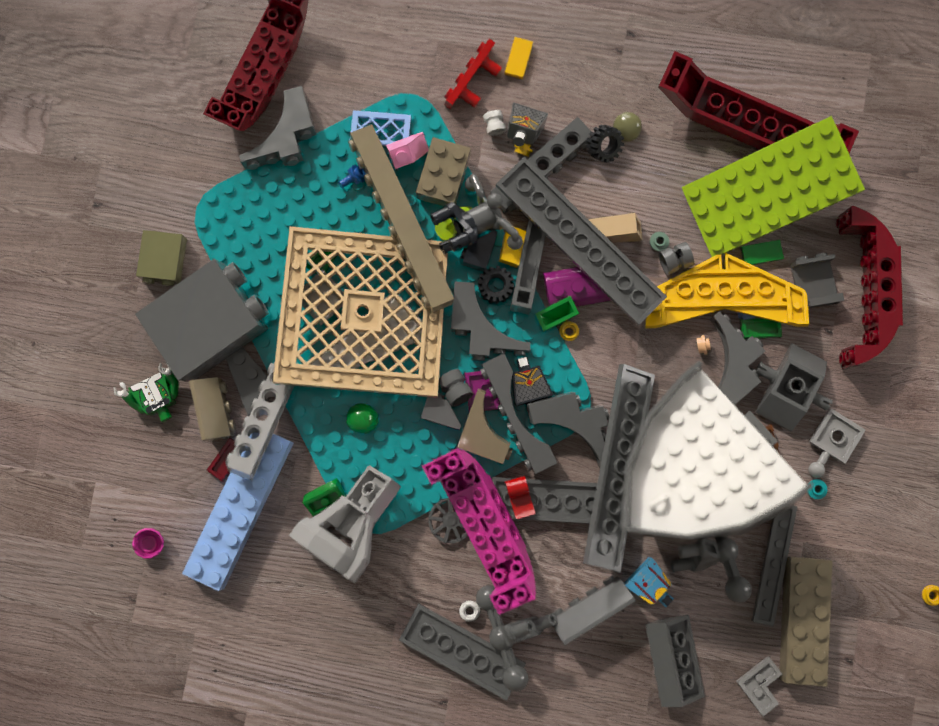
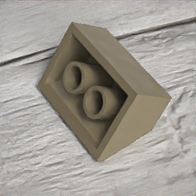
(212, 409)

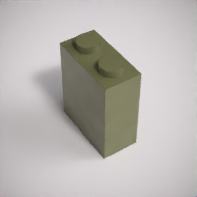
(161, 257)

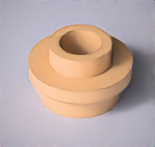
(703, 345)

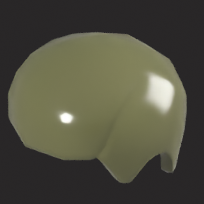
(629, 125)

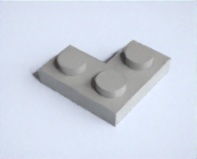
(755, 684)

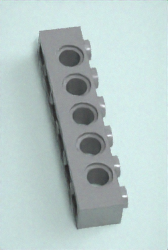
(248, 466)

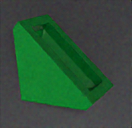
(557, 314)

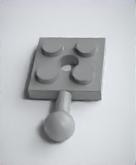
(824, 441)

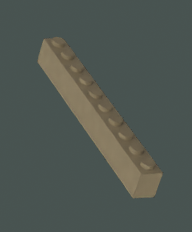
(401, 219)

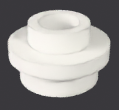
(469, 617)

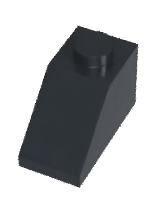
(478, 254)

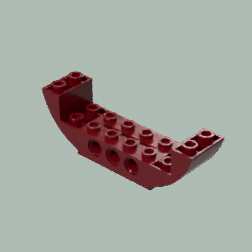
(261, 65)
(880, 282)

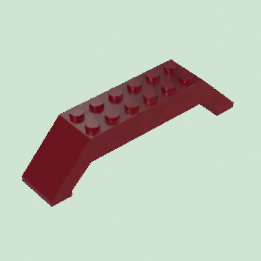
(731, 109)

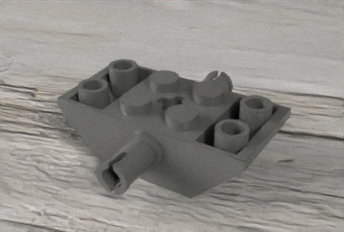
(780, 401)

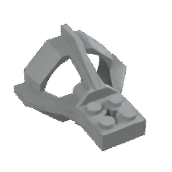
(353, 518)

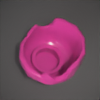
(148, 543)

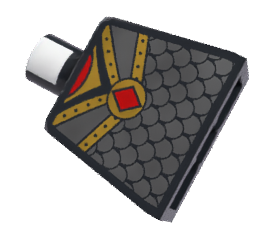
(529, 383)

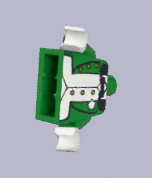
(153, 394)

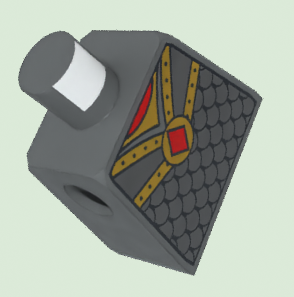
(525, 124)

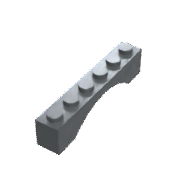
(528, 269)
(499, 375)

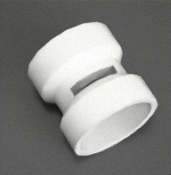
(494, 122)

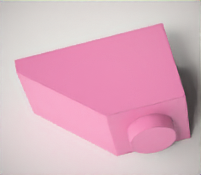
(407, 150)

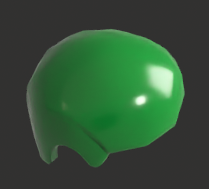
(362, 418)

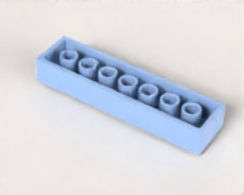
(235, 517)

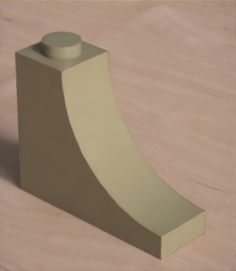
(480, 437)

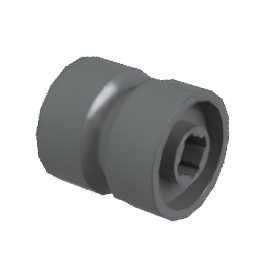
(676, 258)
(456, 390)

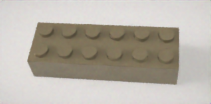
(806, 621)

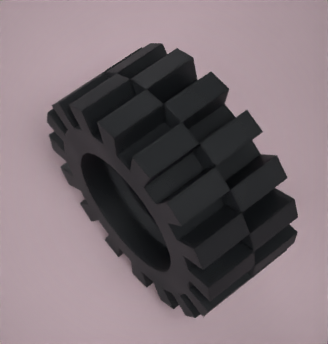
(596, 140)
(495, 273)

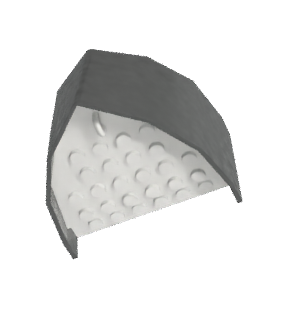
(704, 467)

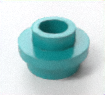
(823, 491)

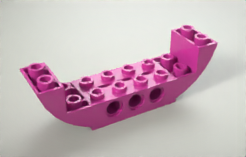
(487, 526)

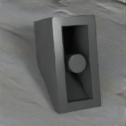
(440, 412)

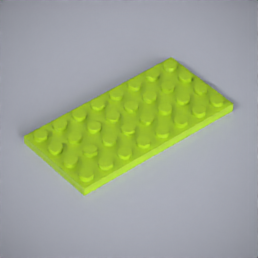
(773, 187)

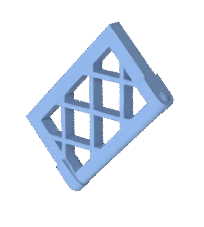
(384, 116)

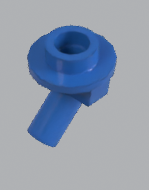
(355, 175)

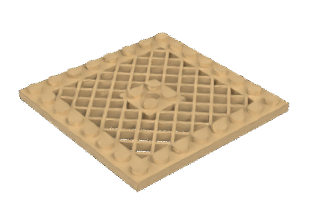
(345, 378)

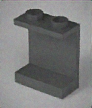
(816, 279)

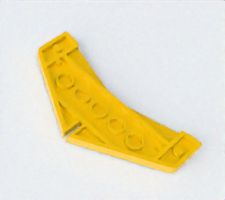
(735, 288)

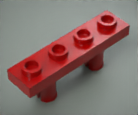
(481, 61)

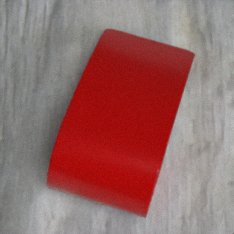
(520, 497)

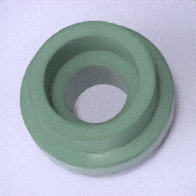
(658, 247)

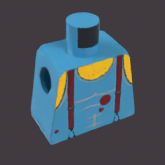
(650, 583)

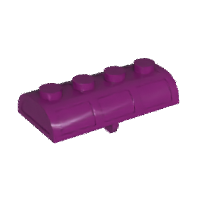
(572, 283)

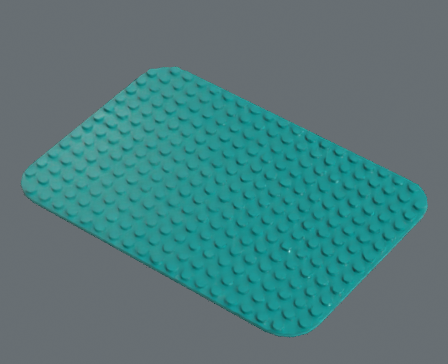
(249, 225)

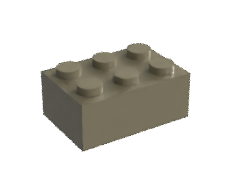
(443, 172)

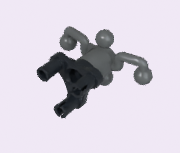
(475, 221)

